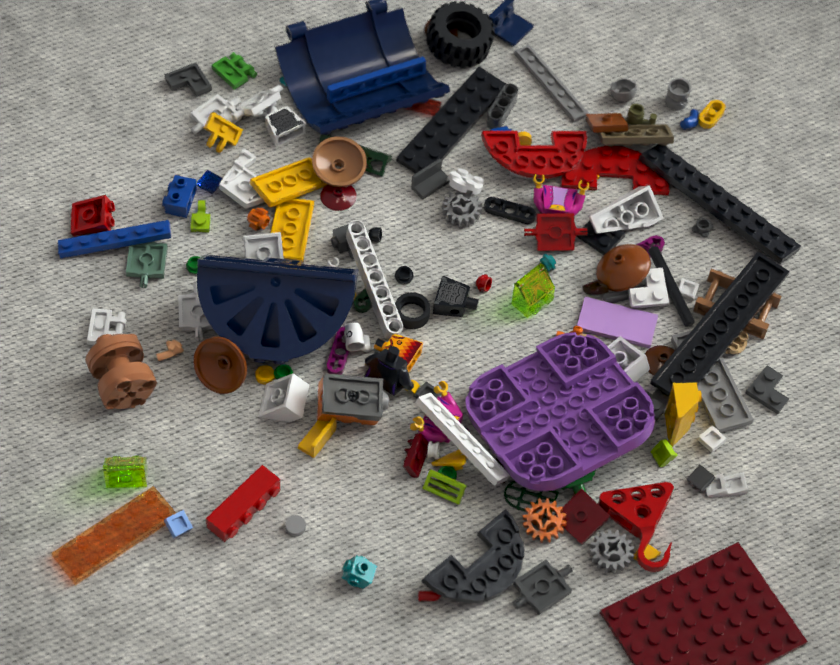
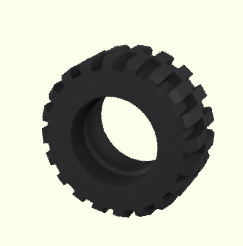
(456, 50)

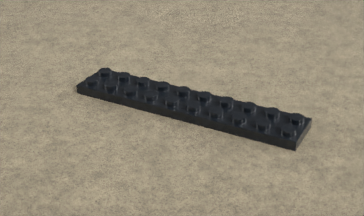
(720, 203)
(721, 324)

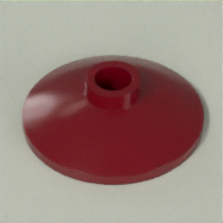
(338, 201)

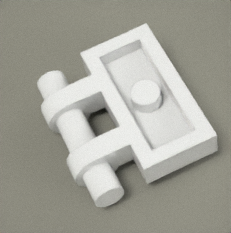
(100, 324)

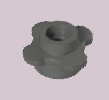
(703, 222)

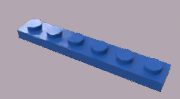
(376, 79)
(114, 239)

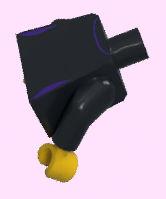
(392, 369)

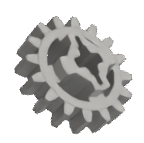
(462, 208)
(615, 558)

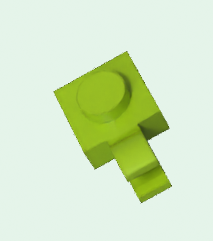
(201, 221)

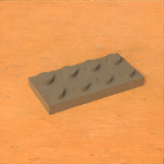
(639, 134)

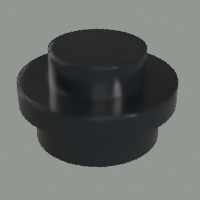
(404, 275)

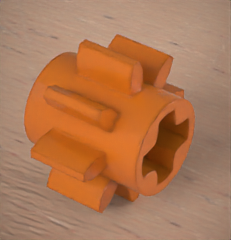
(258, 218)

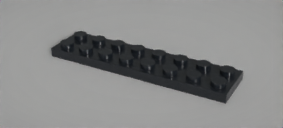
(452, 121)

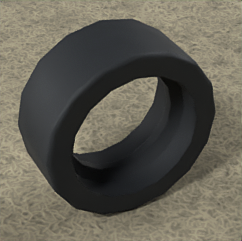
(418, 299)

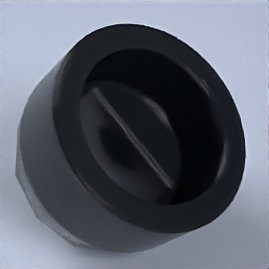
(375, 234)

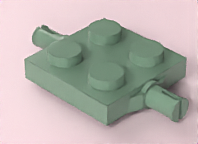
(147, 261)

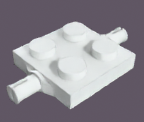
(258, 102)
(217, 105)
(191, 314)

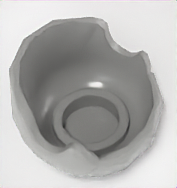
(623, 90)

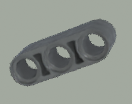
(502, 106)

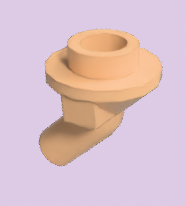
(174, 347)

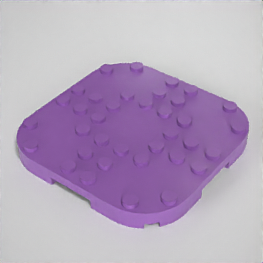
(560, 412)

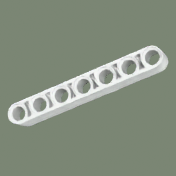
(373, 272)

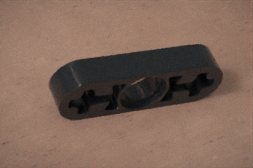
(508, 204)

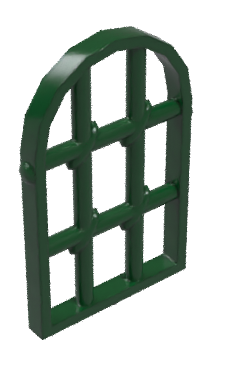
(523, 491)

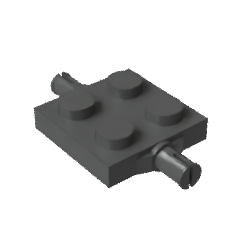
(542, 587)

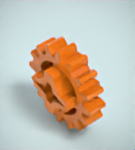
(552, 521)

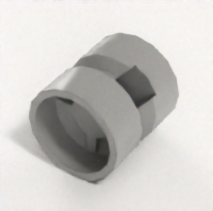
(678, 94)

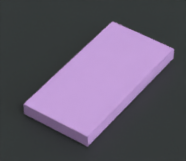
(616, 320)

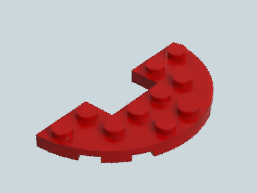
(536, 160)
(615, 163)

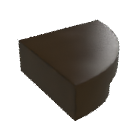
(595, 288)

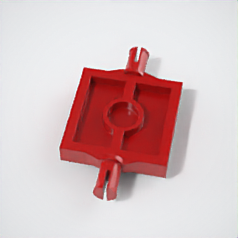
(555, 231)

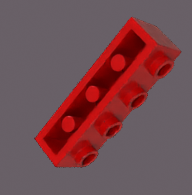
(243, 503)

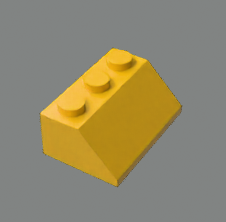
(681, 410)

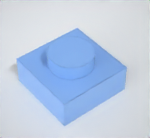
(178, 524)

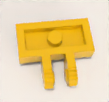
(223, 129)

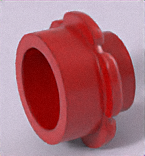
(484, 283)

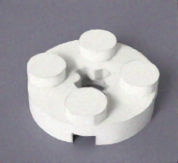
(463, 181)

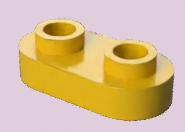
(711, 115)

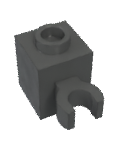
(339, 240)

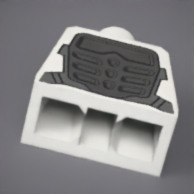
(283, 125)

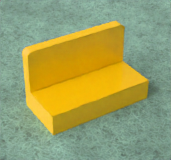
(317, 437)

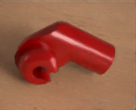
(428, 596)

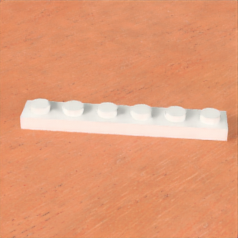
(462, 439)

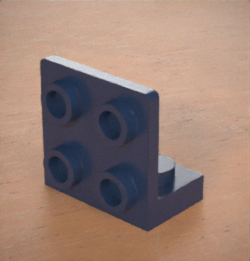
(508, 24)

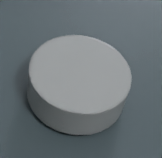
(295, 525)

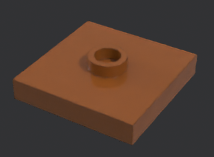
(607, 122)

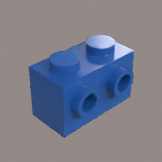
(180, 196)

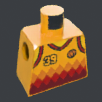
(409, 348)

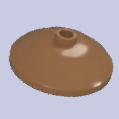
(342, 153)

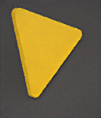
(454, 459)

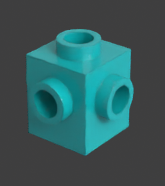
(359, 571)

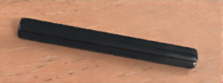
(672, 287)

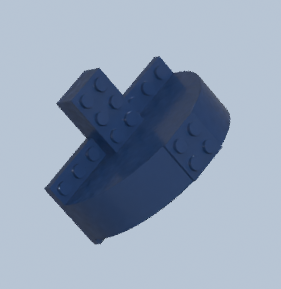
(274, 304)

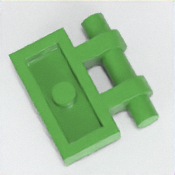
(229, 70)

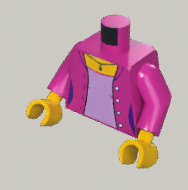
(558, 199)
(427, 426)

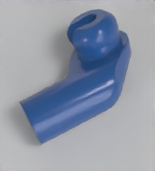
(690, 122)

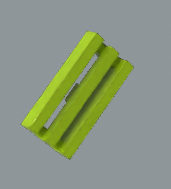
(461, 486)

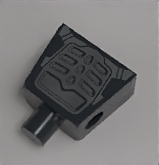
(453, 298)

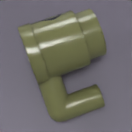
(636, 116)

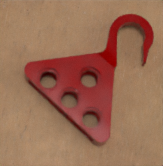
(628, 513)

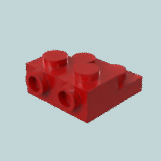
(92, 216)

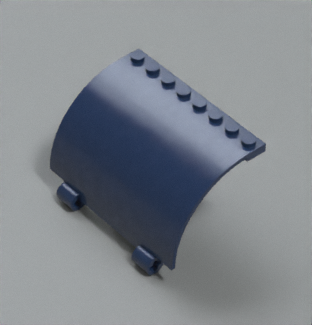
(346, 51)

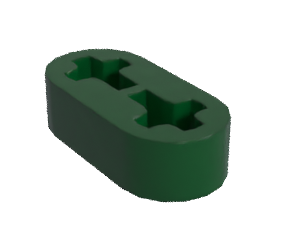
(361, 297)

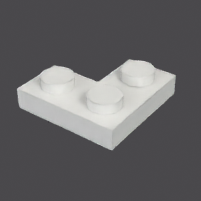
(653, 293)

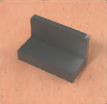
(429, 180)

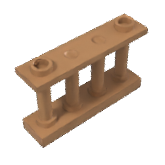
(717, 278)

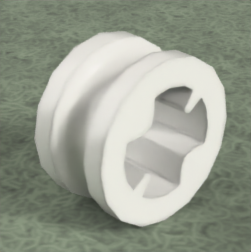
(433, 450)

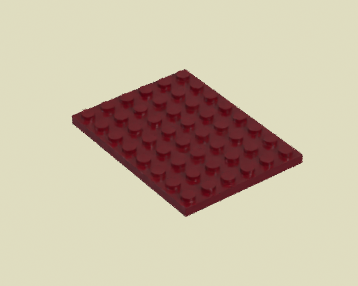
(705, 616)

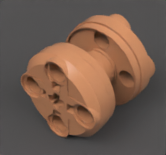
(120, 371)

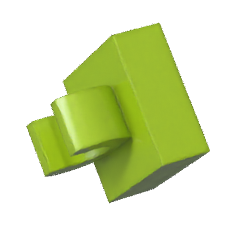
(663, 453)

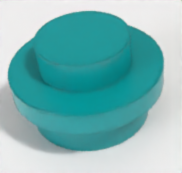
(548, 261)

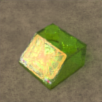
(533, 291)
(125, 472)

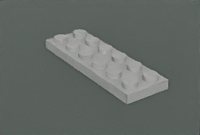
(720, 395)

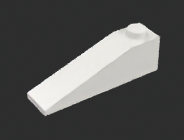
(629, 211)

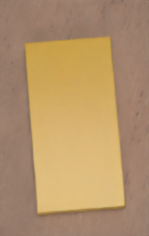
(287, 182)
(293, 221)

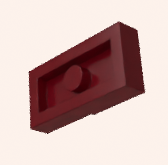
(416, 455)

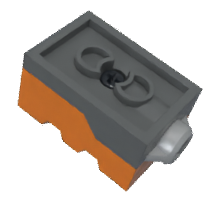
(351, 399)

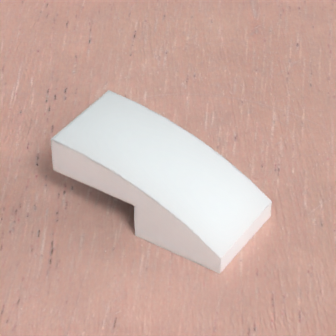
(727, 485)

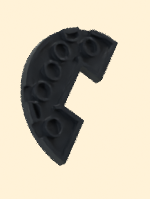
(489, 573)

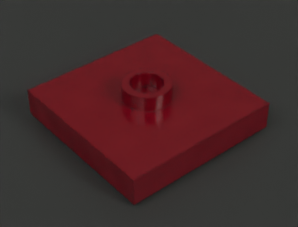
(583, 516)

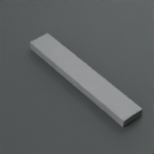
(551, 83)

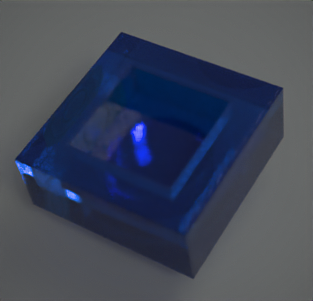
(209, 182)

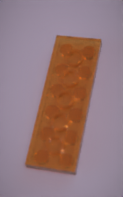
(113, 535)

